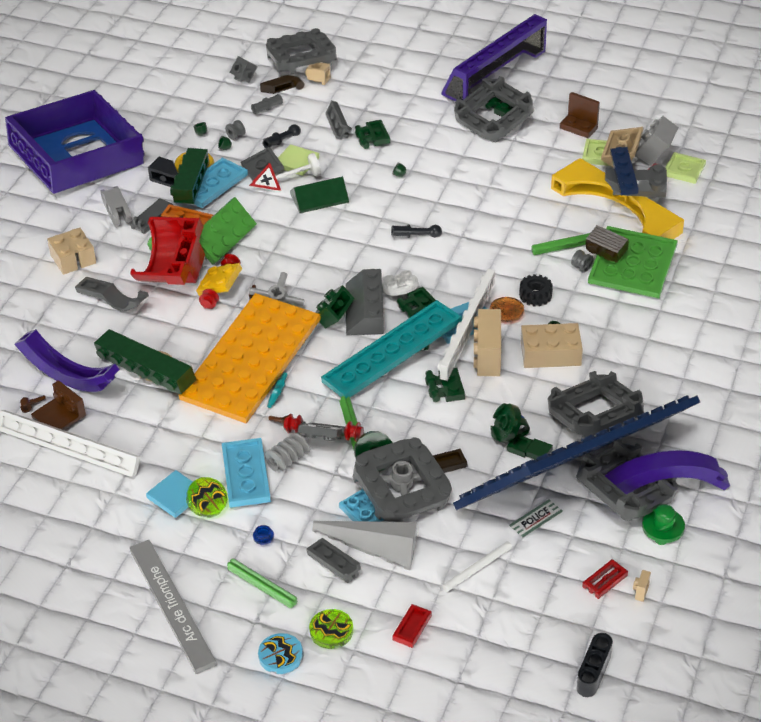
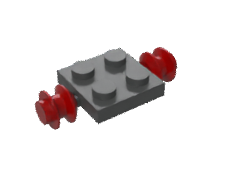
(330, 432)

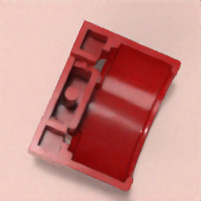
(175, 251)

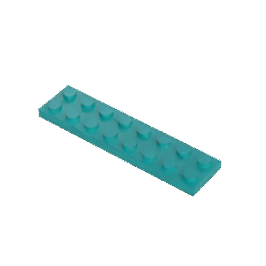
(391, 349)

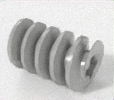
(287, 451)

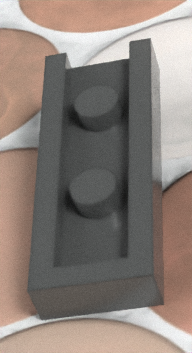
(337, 121)
(154, 210)
(334, 560)

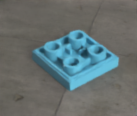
(171, 493)
(359, 508)

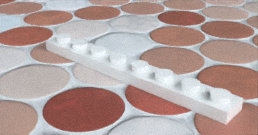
(466, 326)
(69, 443)

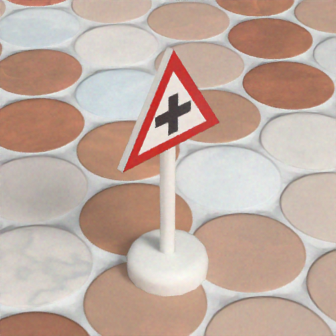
(268, 180)

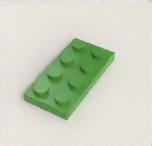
(225, 230)

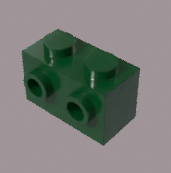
(334, 306)

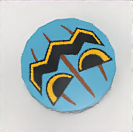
(280, 653)

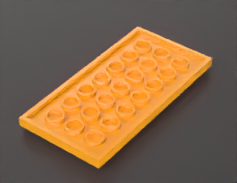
(250, 357)

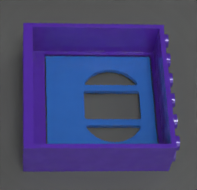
(40, 132)

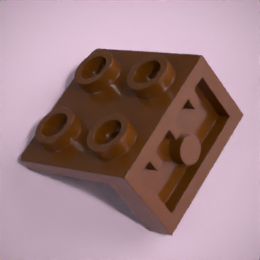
(582, 115)
(62, 410)

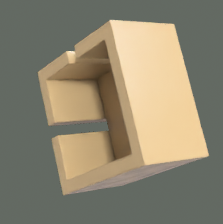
(66, 245)

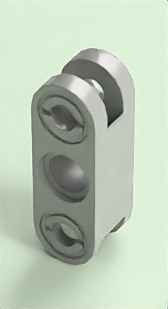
(116, 205)

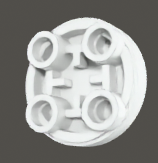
(399, 284)

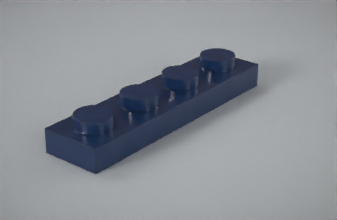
(624, 171)

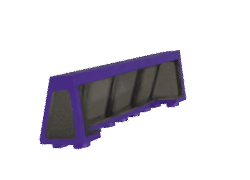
(526, 38)

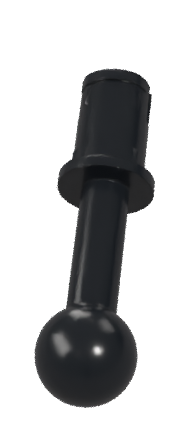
(276, 138)
(433, 231)

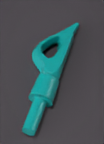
(277, 390)

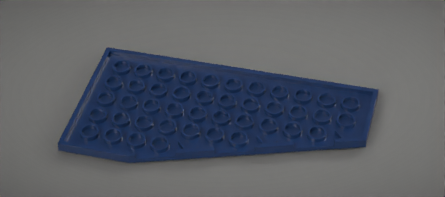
(574, 450)

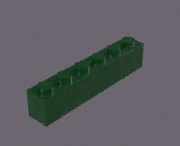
(145, 361)

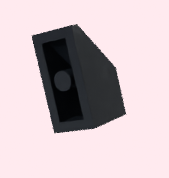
(162, 171)

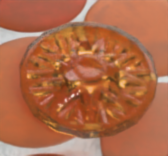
(510, 307)

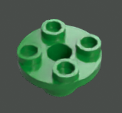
(663, 524)

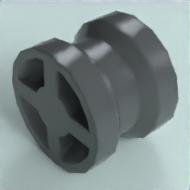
(235, 129)
(582, 260)

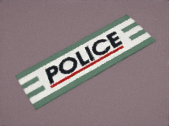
(535, 518)

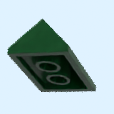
(320, 195)

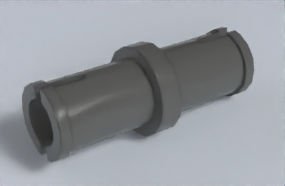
(266, 104)

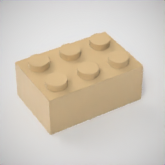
(488, 342)
(551, 345)

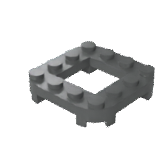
(324, 51)
(493, 130)
(563, 403)
(410, 504)
(629, 505)

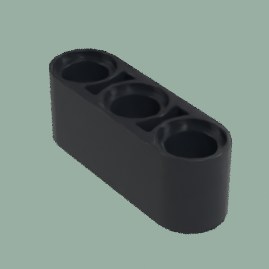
(594, 665)

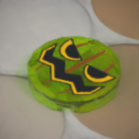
(206, 497)
(331, 628)

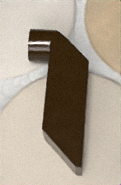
(281, 84)

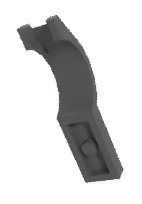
(109, 293)

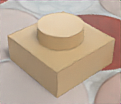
(641, 585)

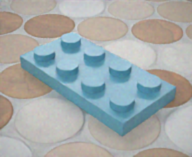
(218, 179)
(245, 472)

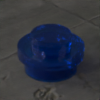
(263, 535)

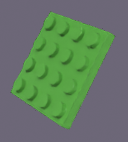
(640, 269)

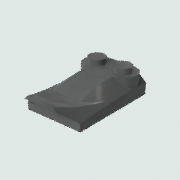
(650, 182)

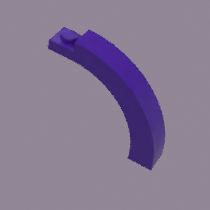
(60, 368)
(668, 465)

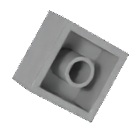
(656, 140)

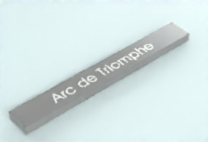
(173, 607)

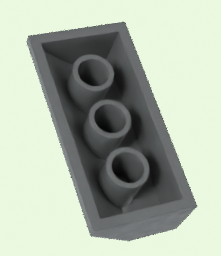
(366, 310)

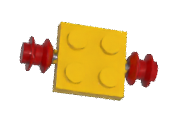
(218, 280)

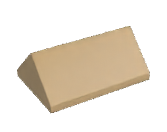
(622, 138)

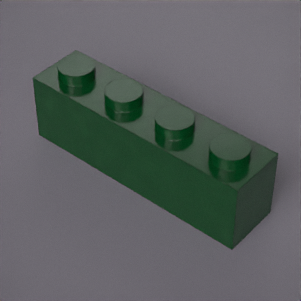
(190, 176)

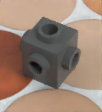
(243, 70)

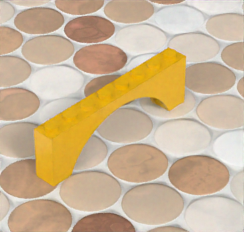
(586, 179)

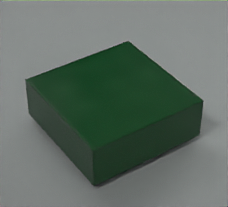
(519, 445)
(538, 448)

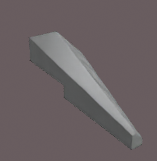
(386, 539)

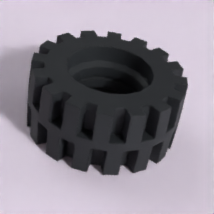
(532, 283)

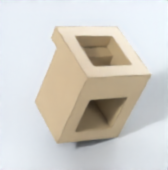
(318, 72)

